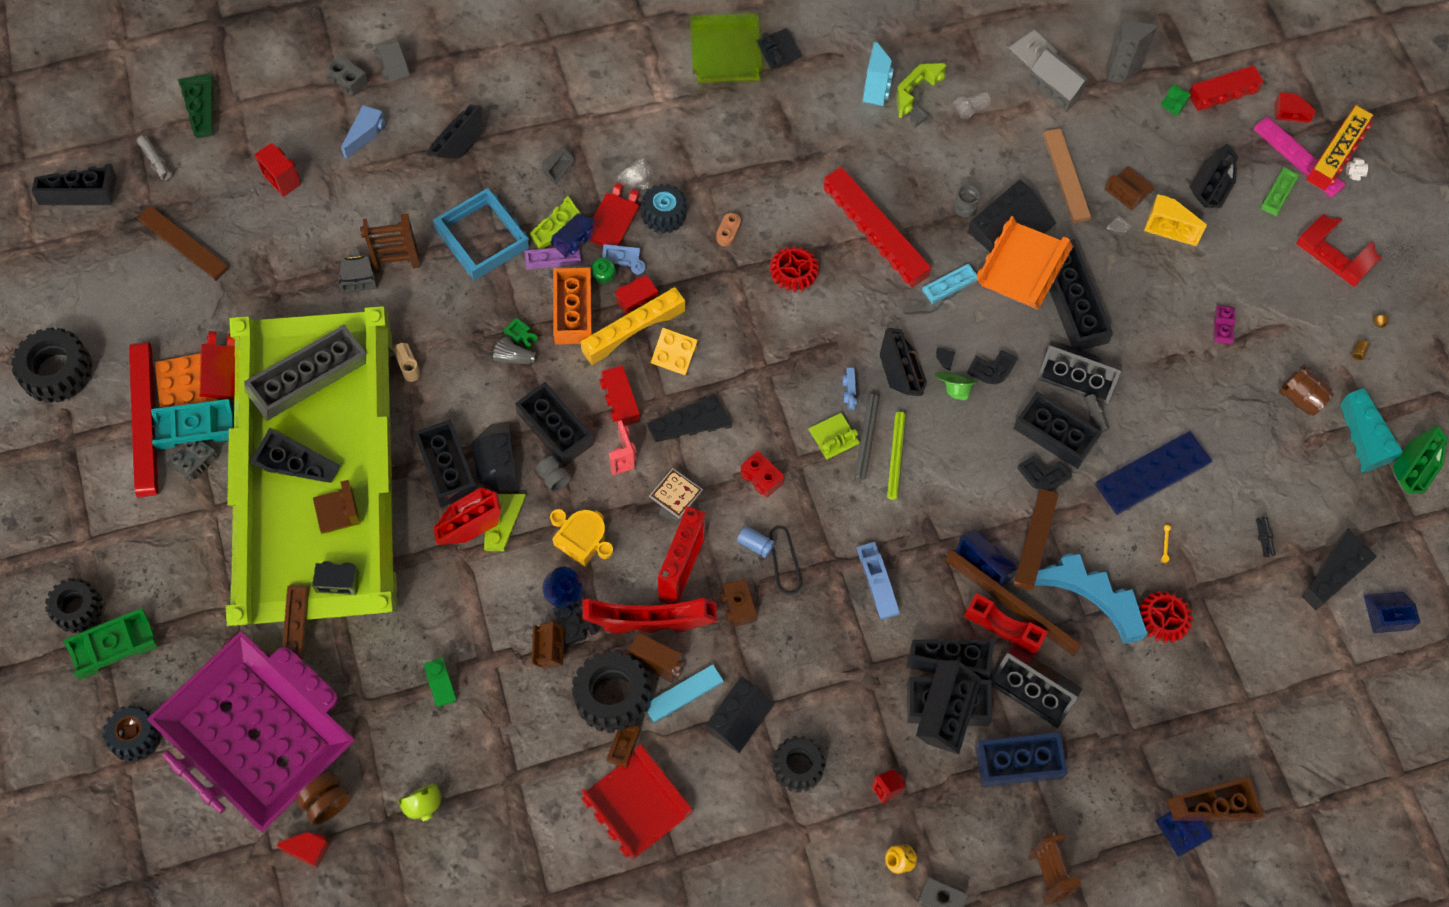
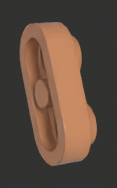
(729, 228)

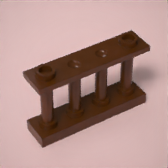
(407, 237)
(1055, 873)

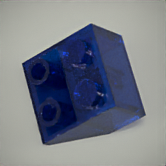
(573, 234)
(1391, 612)

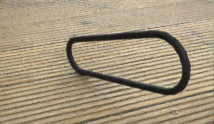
(794, 559)

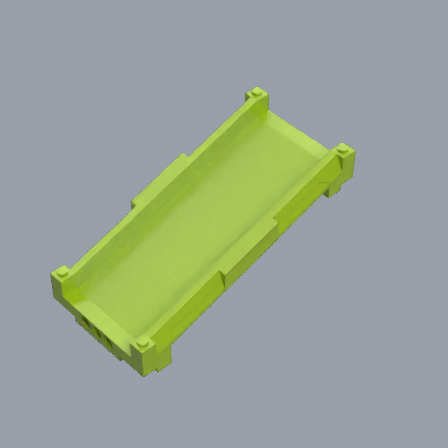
(275, 513)

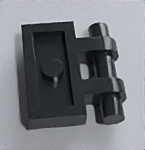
(573, 629)

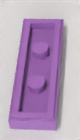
(549, 258)

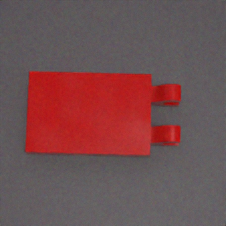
(614, 217)
(217, 368)

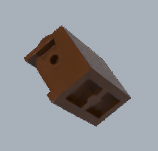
(548, 645)

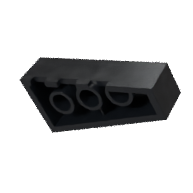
(1341, 566)

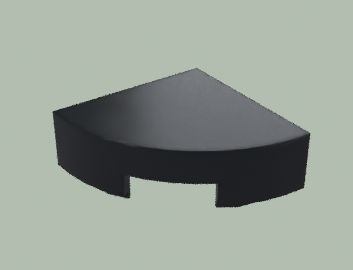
(945, 358)

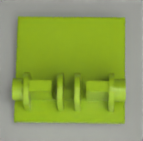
(834, 436)

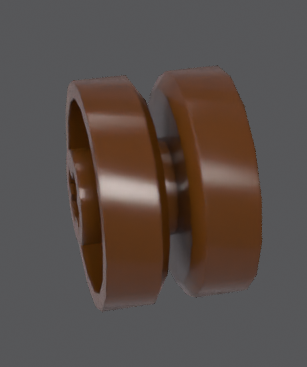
(323, 798)

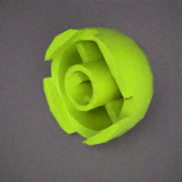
(421, 802)

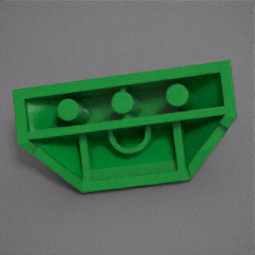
(1421, 461)

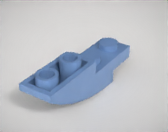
(878, 580)

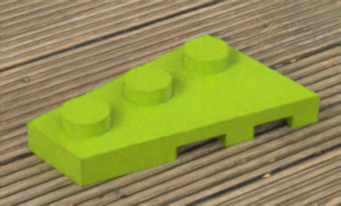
(548, 227)
(498, 537)

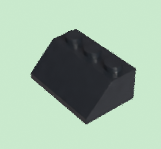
(739, 715)

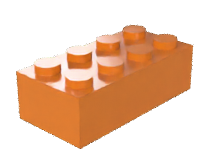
(572, 305)

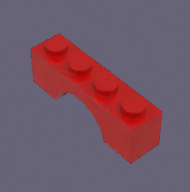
(1022, 634)

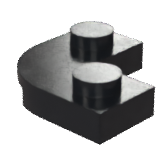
(995, 372)
(1042, 479)

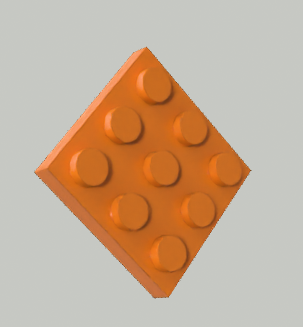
(179, 381)

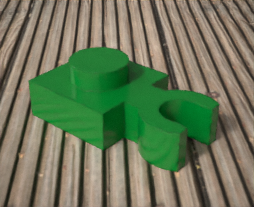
(520, 332)

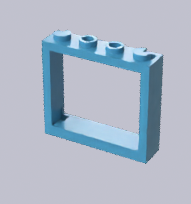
(468, 207)

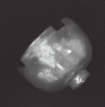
(637, 175)

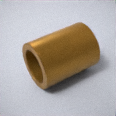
(1360, 350)

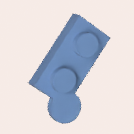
(624, 257)
(849, 381)

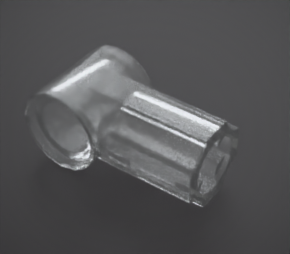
(968, 106)

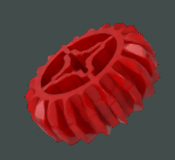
(798, 263)
(1172, 603)

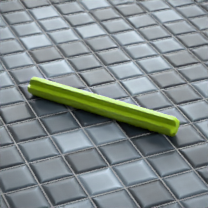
(896, 455)

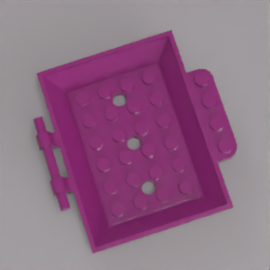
(266, 694)

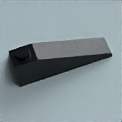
(289, 457)

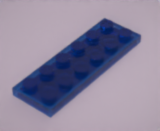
(1153, 473)

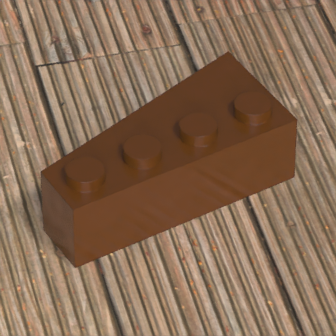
(1221, 802)

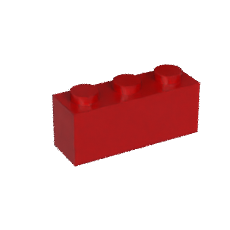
(619, 396)

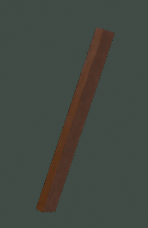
(1012, 602)

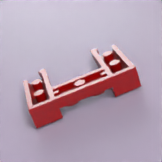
(1351, 271)

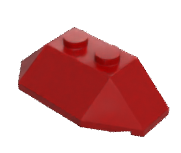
(468, 517)

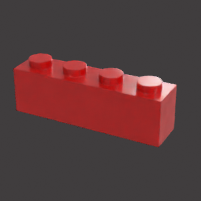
(1225, 88)

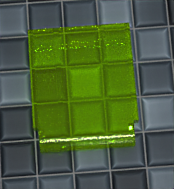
(725, 48)

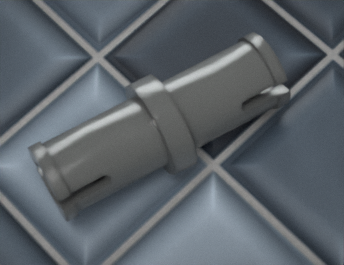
(1096, 413)

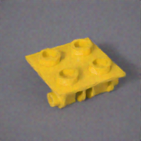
(674, 351)

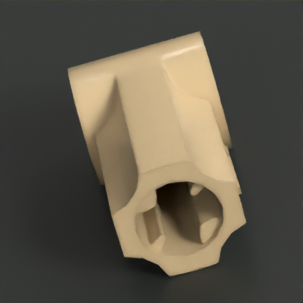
(406, 361)

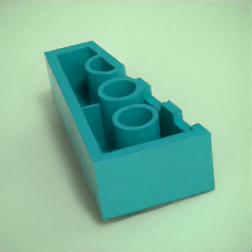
(1368, 430)

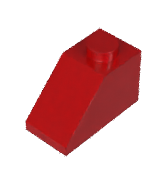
(1293, 108)
(888, 785)
(306, 847)

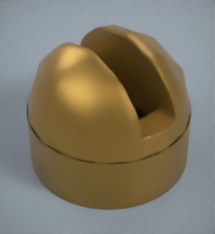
(1381, 320)

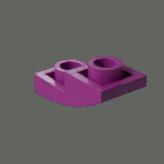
(1224, 324)

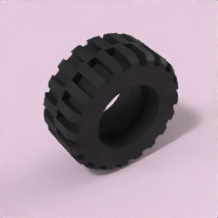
(39, 348)
(601, 669)

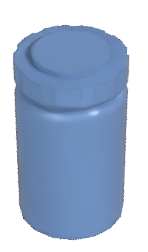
(755, 541)

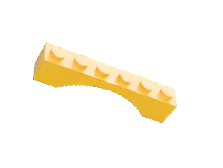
(607, 339)

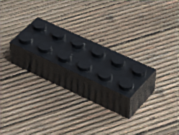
(1079, 304)

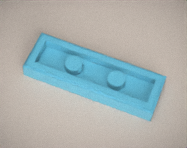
(950, 283)

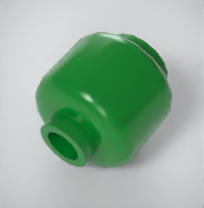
(603, 270)

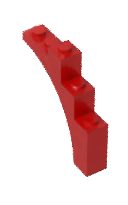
(650, 619)

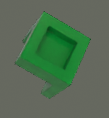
(1175, 100)

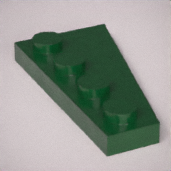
(199, 102)

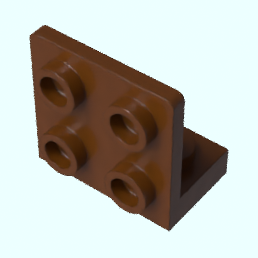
(1128, 188)
(336, 509)

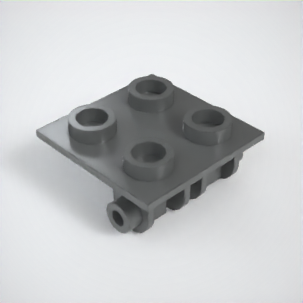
(191, 458)

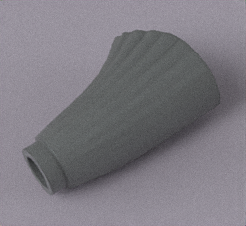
(508, 352)

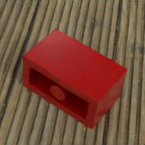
(635, 294)

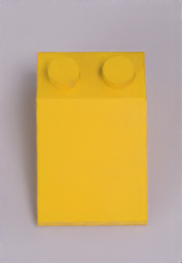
(1174, 221)

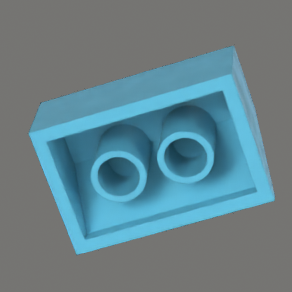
(878, 77)

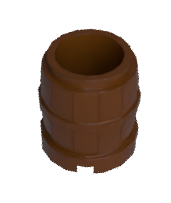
(1307, 391)

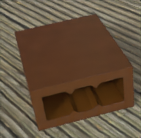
(657, 658)

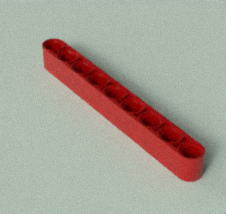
(143, 426)

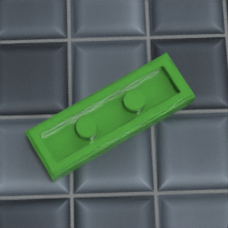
(1280, 191)

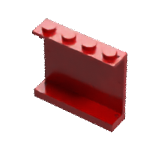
(636, 804)

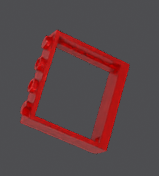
(681, 556)

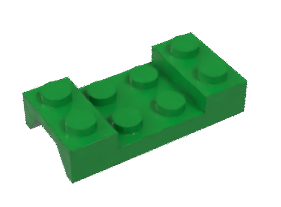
(110, 643)

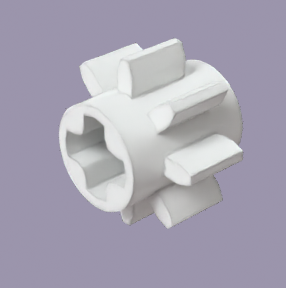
(1356, 169)

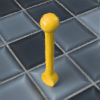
(1165, 558)

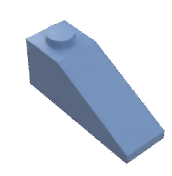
(364, 129)

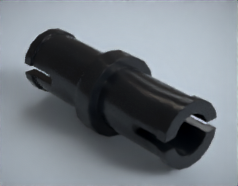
(1265, 537)

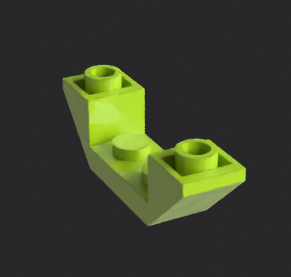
(930, 72)

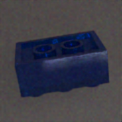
(987, 558)

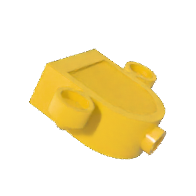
(581, 535)

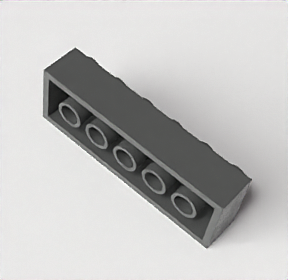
(305, 372)

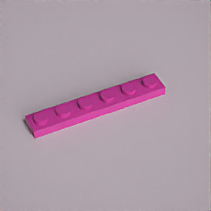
(1292, 151)

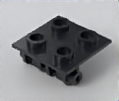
(778, 48)

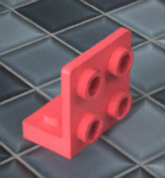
(623, 459)

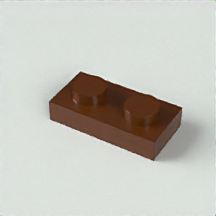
(623, 746)

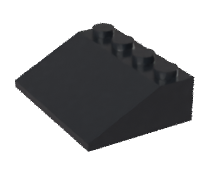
(1017, 202)

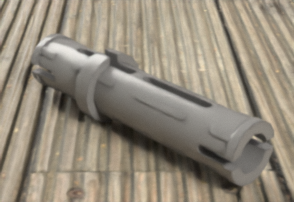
(157, 162)

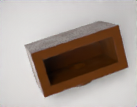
(738, 602)

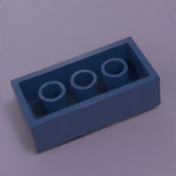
(1021, 759)

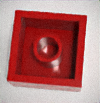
(278, 169)

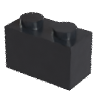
(335, 578)

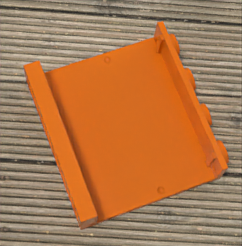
(1023, 263)

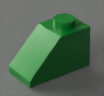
(440, 682)

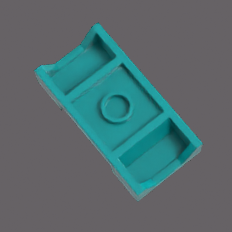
(192, 423)

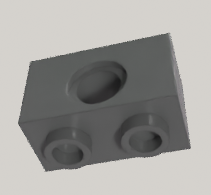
(933, 886)

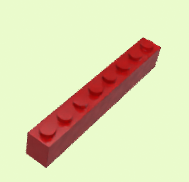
(876, 227)

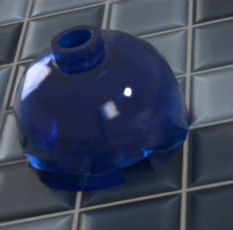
(562, 587)

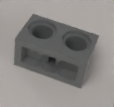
(346, 75)

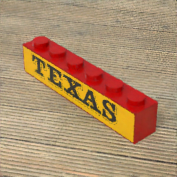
(1340, 147)

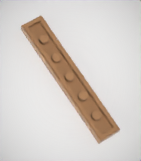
(1067, 176)

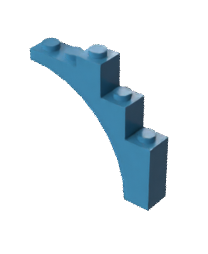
(1119, 607)

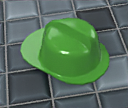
(956, 385)

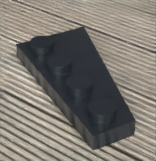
(694, 418)

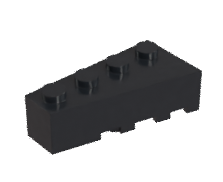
(76, 188)
(973, 654)

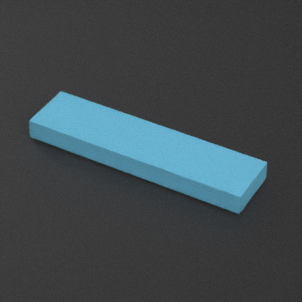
(684, 693)

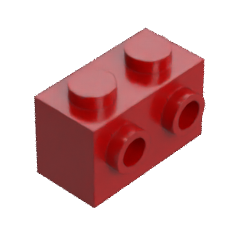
(762, 474)

